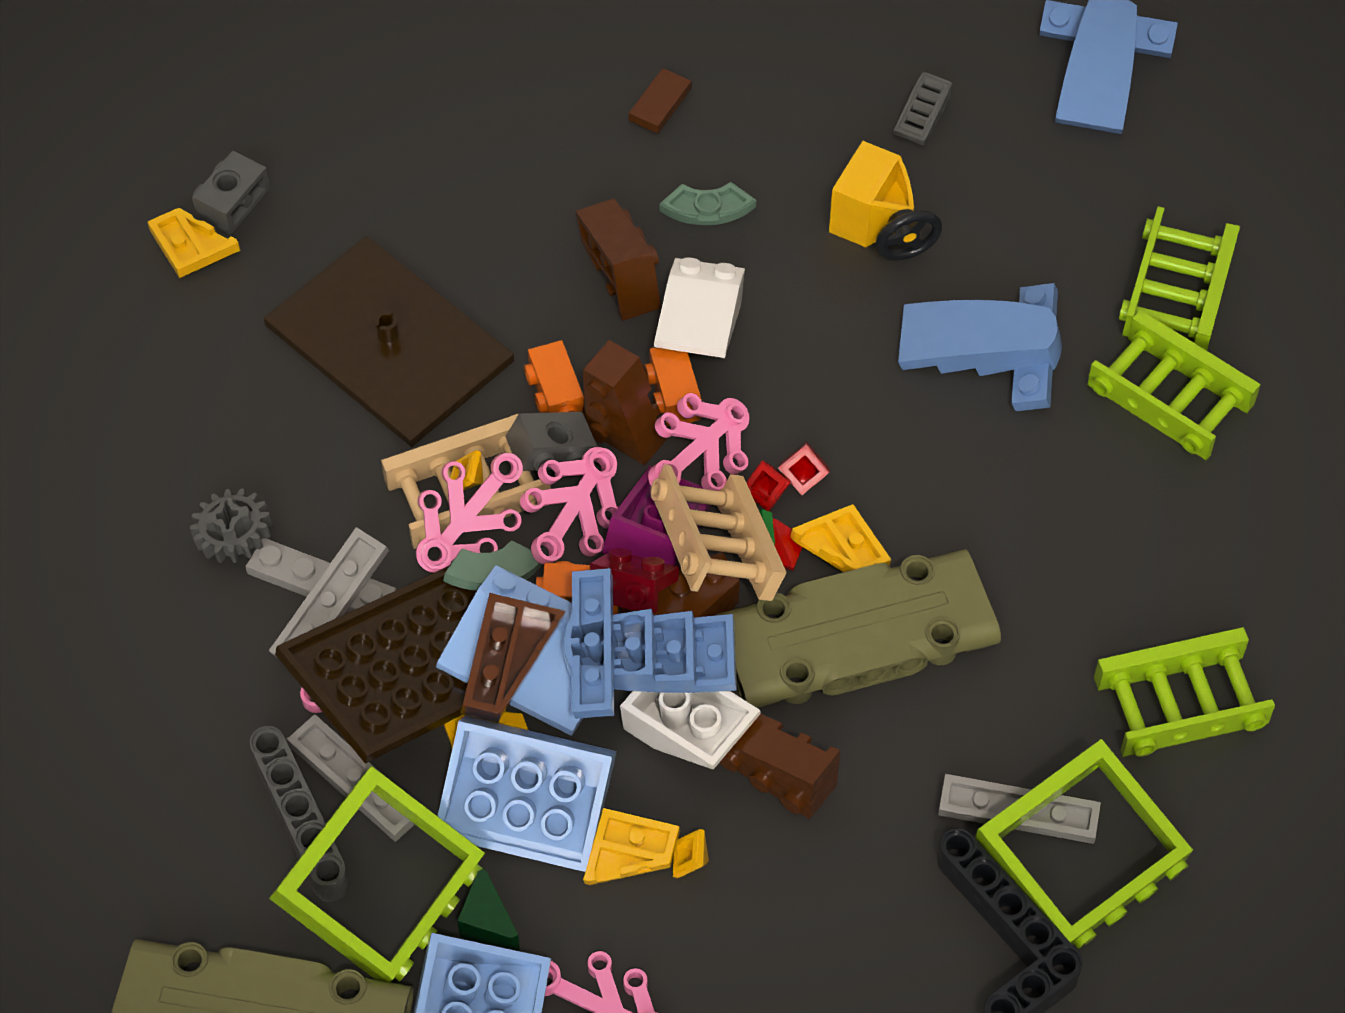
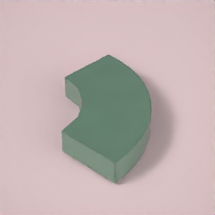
(707, 206)
(472, 568)

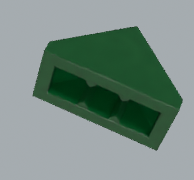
(485, 917)

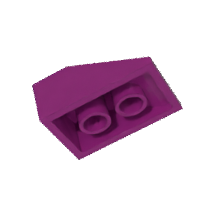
(639, 526)

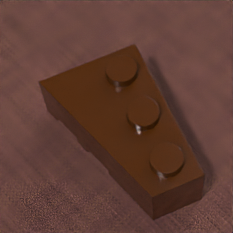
(622, 255)
(619, 403)
(714, 596)
(505, 653)
(785, 765)

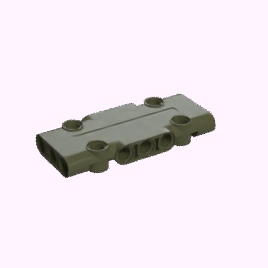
(861, 628)
(245, 983)

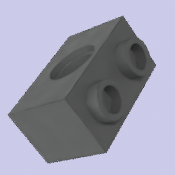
(231, 192)
(549, 437)

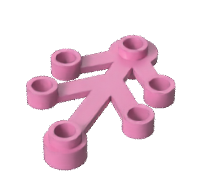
(705, 438)
(577, 502)
(464, 517)
(610, 998)

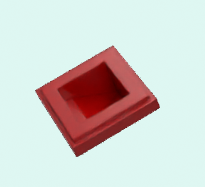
(767, 485)
(787, 549)

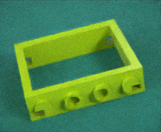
(1140, 888)
(337, 935)

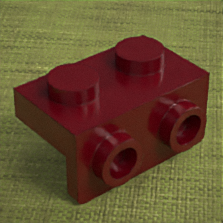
(636, 578)

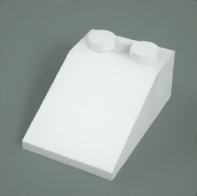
(700, 307)
(688, 725)

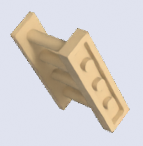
(427, 461)
(738, 516)

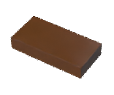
(660, 100)

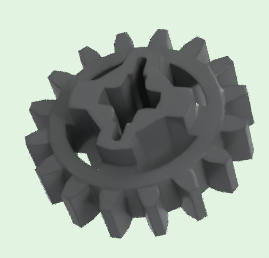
(231, 525)

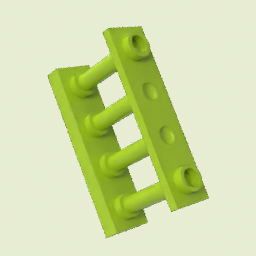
(1213, 274)
(1189, 359)
(1187, 657)

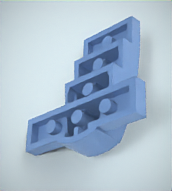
(1102, 57)
(990, 339)
(640, 649)

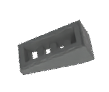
(932, 90)

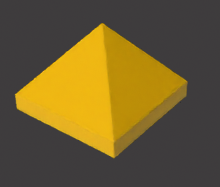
(473, 470)
(690, 853)

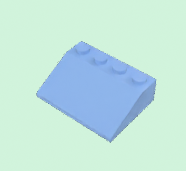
(548, 686)
(526, 792)
(479, 978)

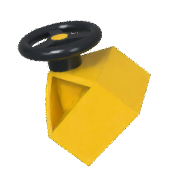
(877, 200)

